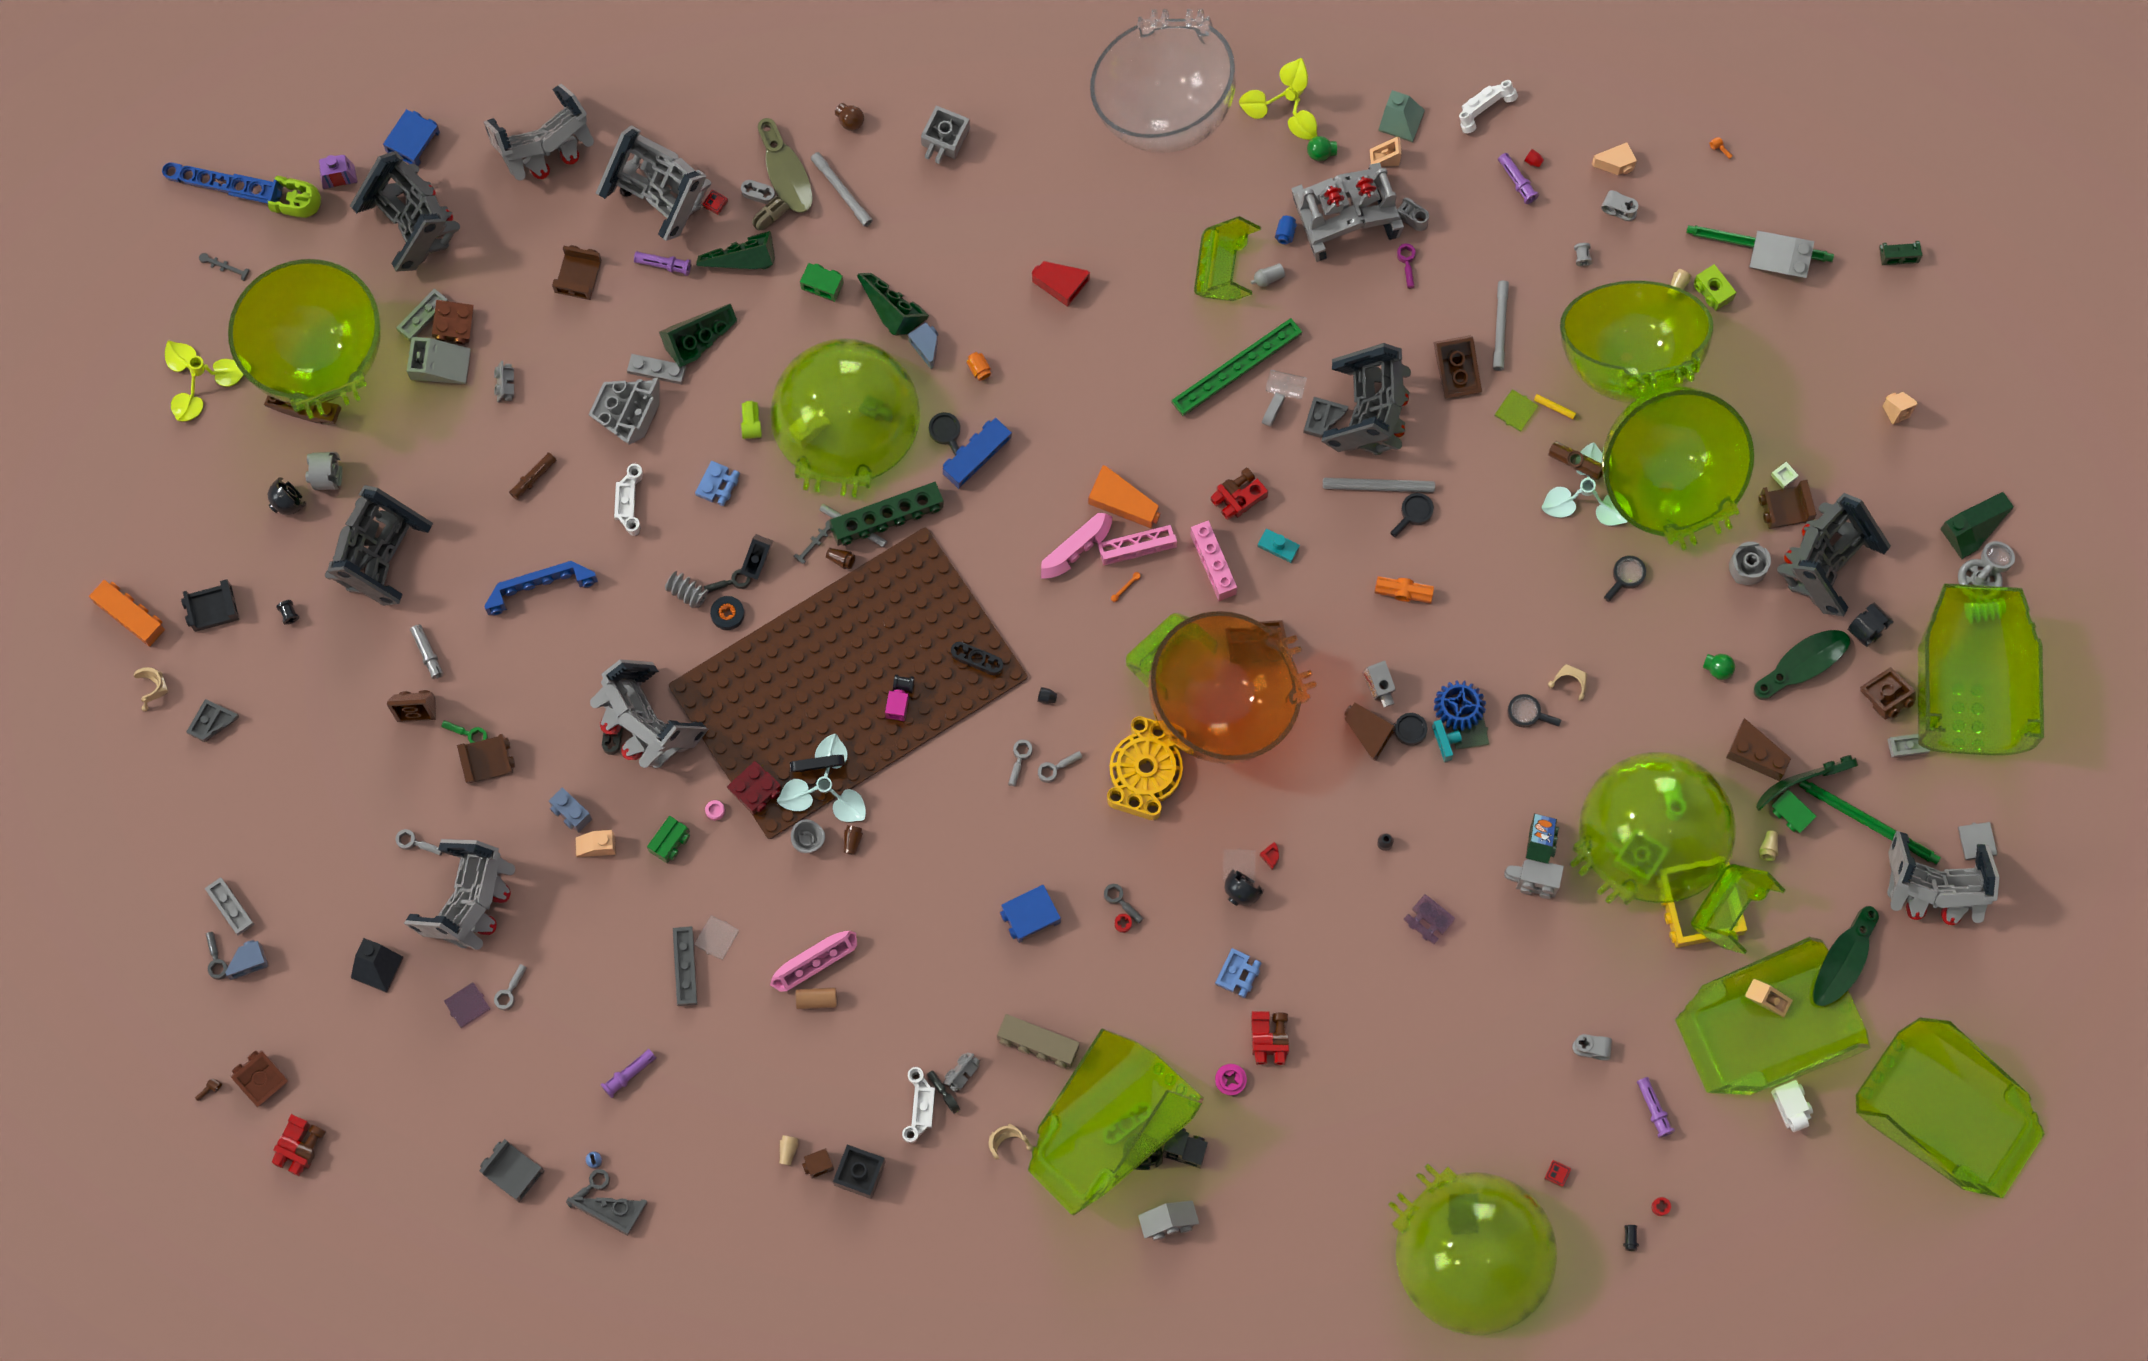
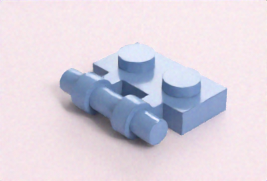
(712, 481)
(1232, 970)

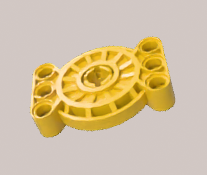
(1141, 786)

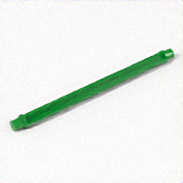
(1745, 240)
(1866, 819)

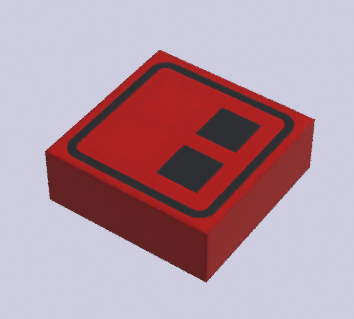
(715, 202)
(1557, 1173)

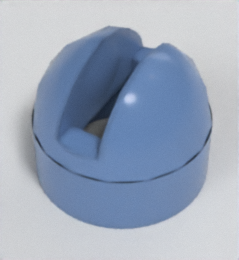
(597, 1157)

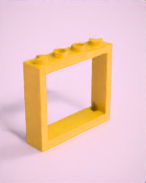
(1676, 934)

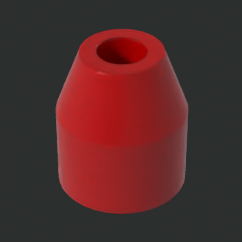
(1534, 158)

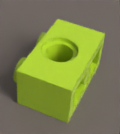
(1713, 277)

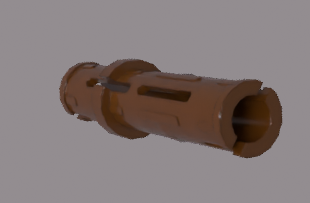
(517, 491)

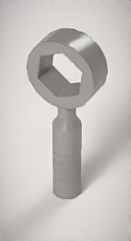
(1062, 764)
(1017, 766)
(422, 845)
(513, 983)

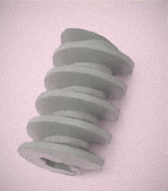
(686, 591)

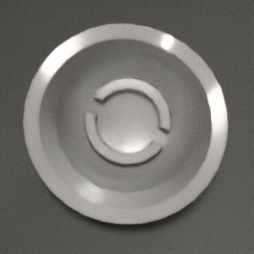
(807, 836)

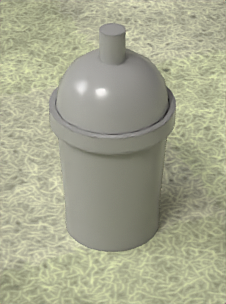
(1266, 276)

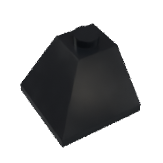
(375, 965)

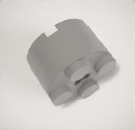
(324, 471)
(1756, 569)

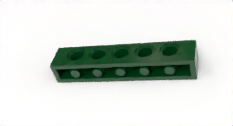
(892, 505)

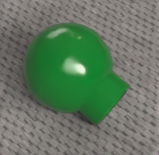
(1321, 148)
(1720, 666)

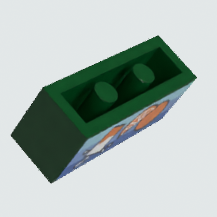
(1542, 838)

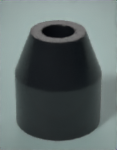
(1046, 696)
(1383, 845)

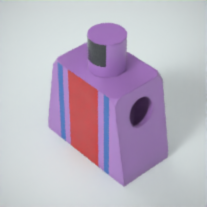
(336, 171)

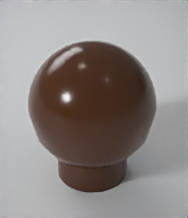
(849, 116)

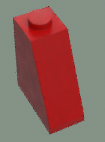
(1060, 280)

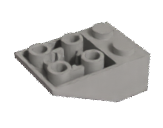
(437, 361)

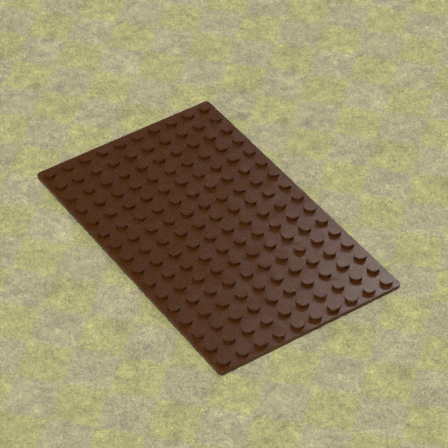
(831, 673)

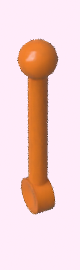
(1136, 576)

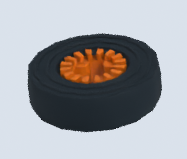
(722, 605)

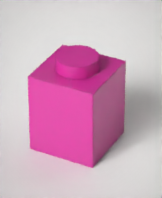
(897, 705)

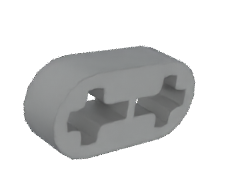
(756, 193)
(1273, 409)

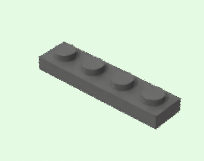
(685, 966)

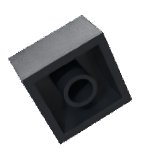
(859, 1171)

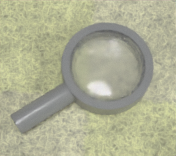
(1996, 558)

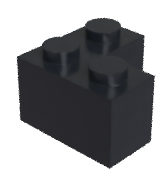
(1185, 1149)

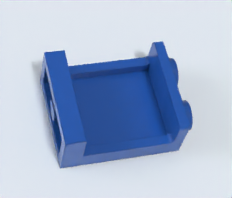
(411, 136)
(1029, 913)

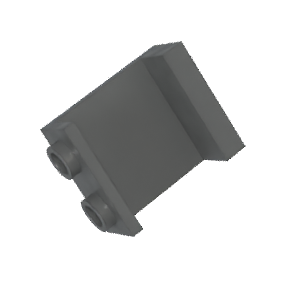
(511, 1170)

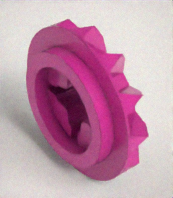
(1229, 1070)

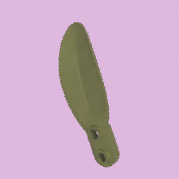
(785, 169)

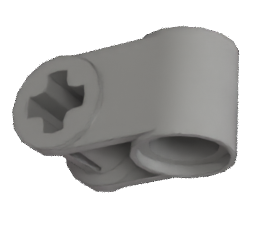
(1618, 205)
(1410, 211)
(1595, 1048)

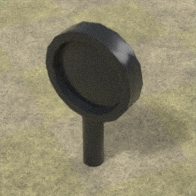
(945, 429)
(1416, 510)
(1410, 729)

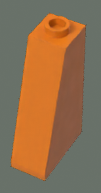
(1122, 499)

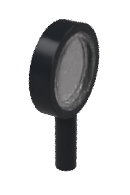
(1628, 573)
(1526, 711)

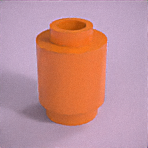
(979, 366)

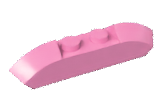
(1093, 531)
(814, 960)

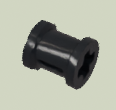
(287, 611)
(903, 683)

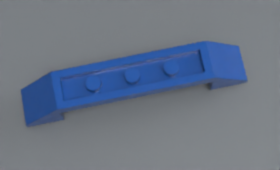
(495, 604)

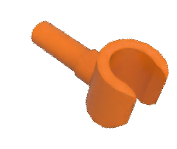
(1718, 143)

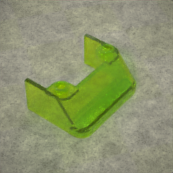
(1218, 258)
(1141, 657)
(1728, 901)

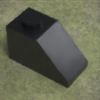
(756, 556)

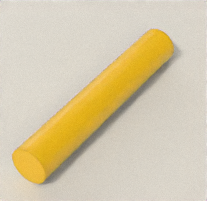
(1554, 406)

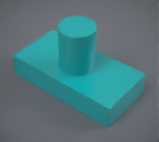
(1278, 545)
(1445, 740)

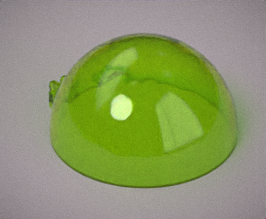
(306, 333)
(1635, 338)
(844, 413)
(1677, 462)
(1656, 829)
(1474, 1251)

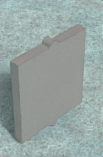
(1976, 834)

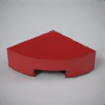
(1270, 855)

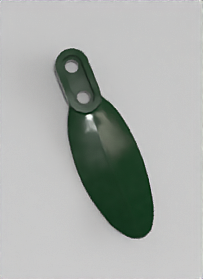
(1804, 661)
(1828, 769)
(1845, 959)

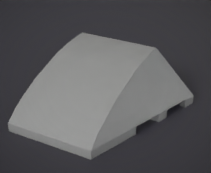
(627, 407)

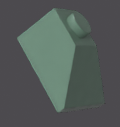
(1401, 116)

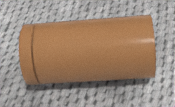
(816, 998)

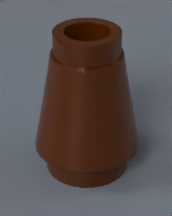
(842, 558)
(852, 838)

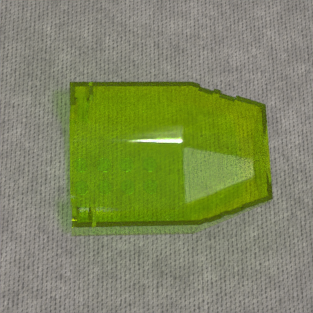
(1980, 673)

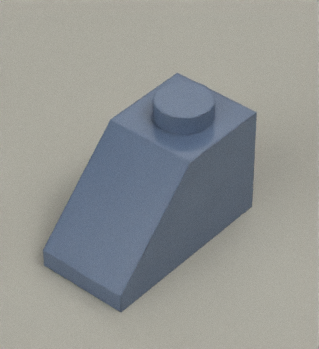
(925, 343)
(247, 960)

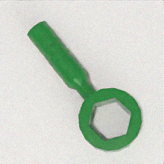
(460, 730)

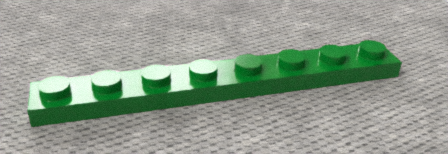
(1236, 367)

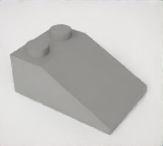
(1781, 254)

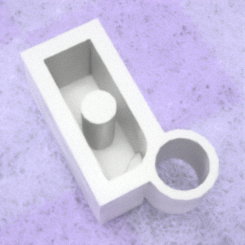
(1793, 1105)

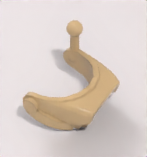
(1569, 670)
(157, 677)
(1003, 1133)

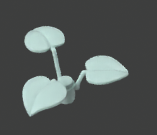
(1560, 502)
(797, 797)

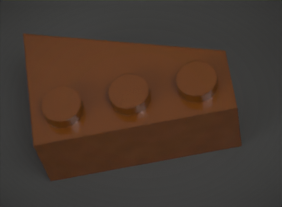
(1758, 752)

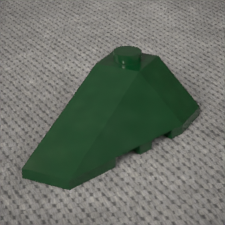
(752, 254)
(892, 309)
(693, 336)

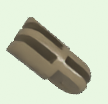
(770, 213)

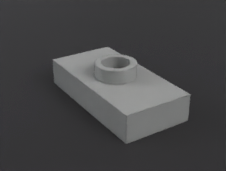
(1905, 746)

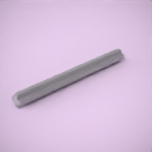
(1378, 484)

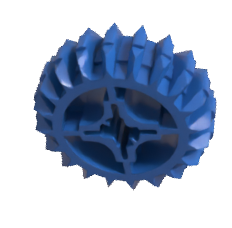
(1463, 690)

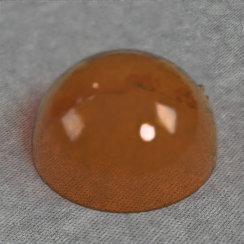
(1226, 687)

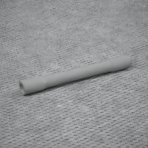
(824, 167)
(1502, 296)

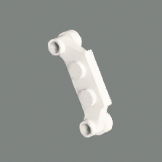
(1484, 100)
(626, 499)
(922, 1106)

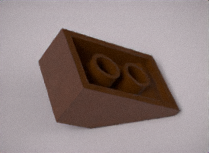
(1458, 366)
(413, 706)

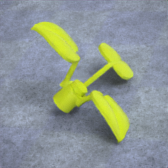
(1295, 76)
(178, 357)

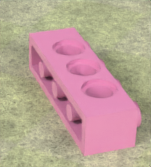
(1213, 560)

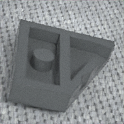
(1323, 416)
(210, 720)

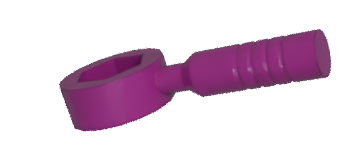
(1408, 269)

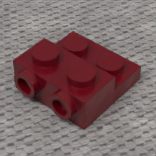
(755, 788)

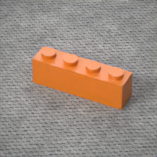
(127, 613)

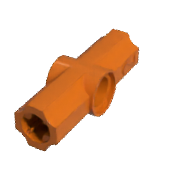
(1404, 589)

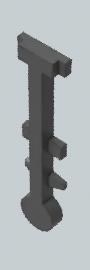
(204, 258)
(815, 541)

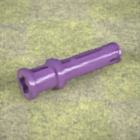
(1522, 184)
(671, 264)
(621, 1079)
(1658, 1116)

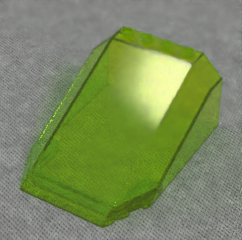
(1750, 1048)
(1951, 1107)
(1109, 1120)

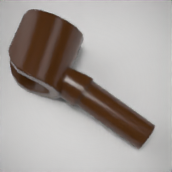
(213, 1085)

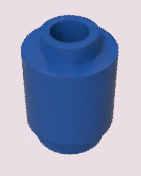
(1286, 229)

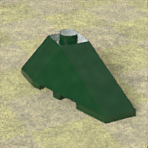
(1974, 525)

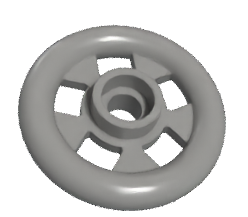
(1972, 565)

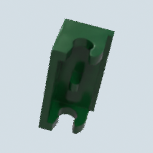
(1900, 253)

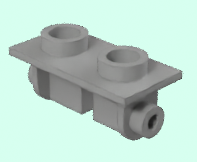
(502, 388)
(965, 1065)

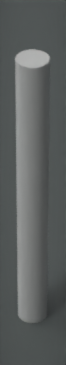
(832, 513)

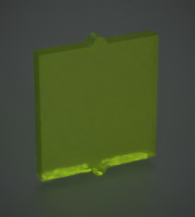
(1516, 410)

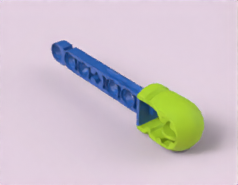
(271, 191)

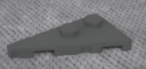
(618, 1214)

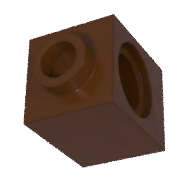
(817, 1163)

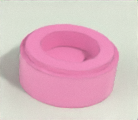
(715, 810)

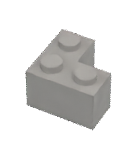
(1168, 1219)

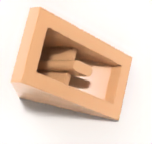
(1387, 153)

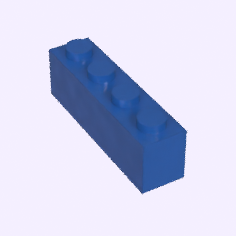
(976, 452)

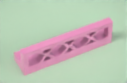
(1138, 549)

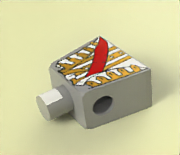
(1379, 675)

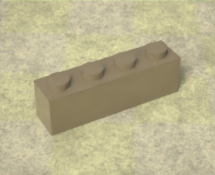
(1037, 1041)

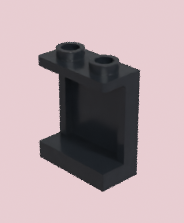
(210, 607)

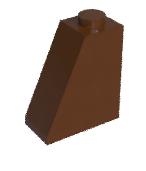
(1369, 729)

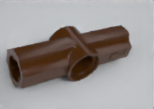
(1567, 455)

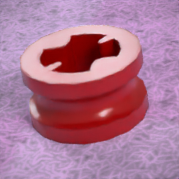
(1118, 920)
(1665, 1211)

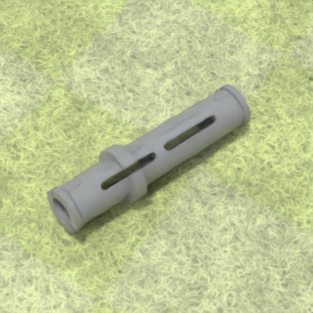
(429, 657)

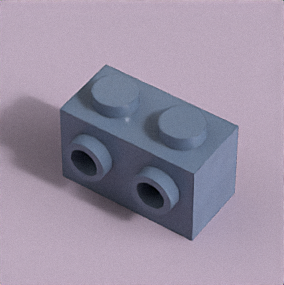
(566, 806)

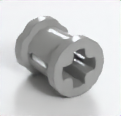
(1583, 254)

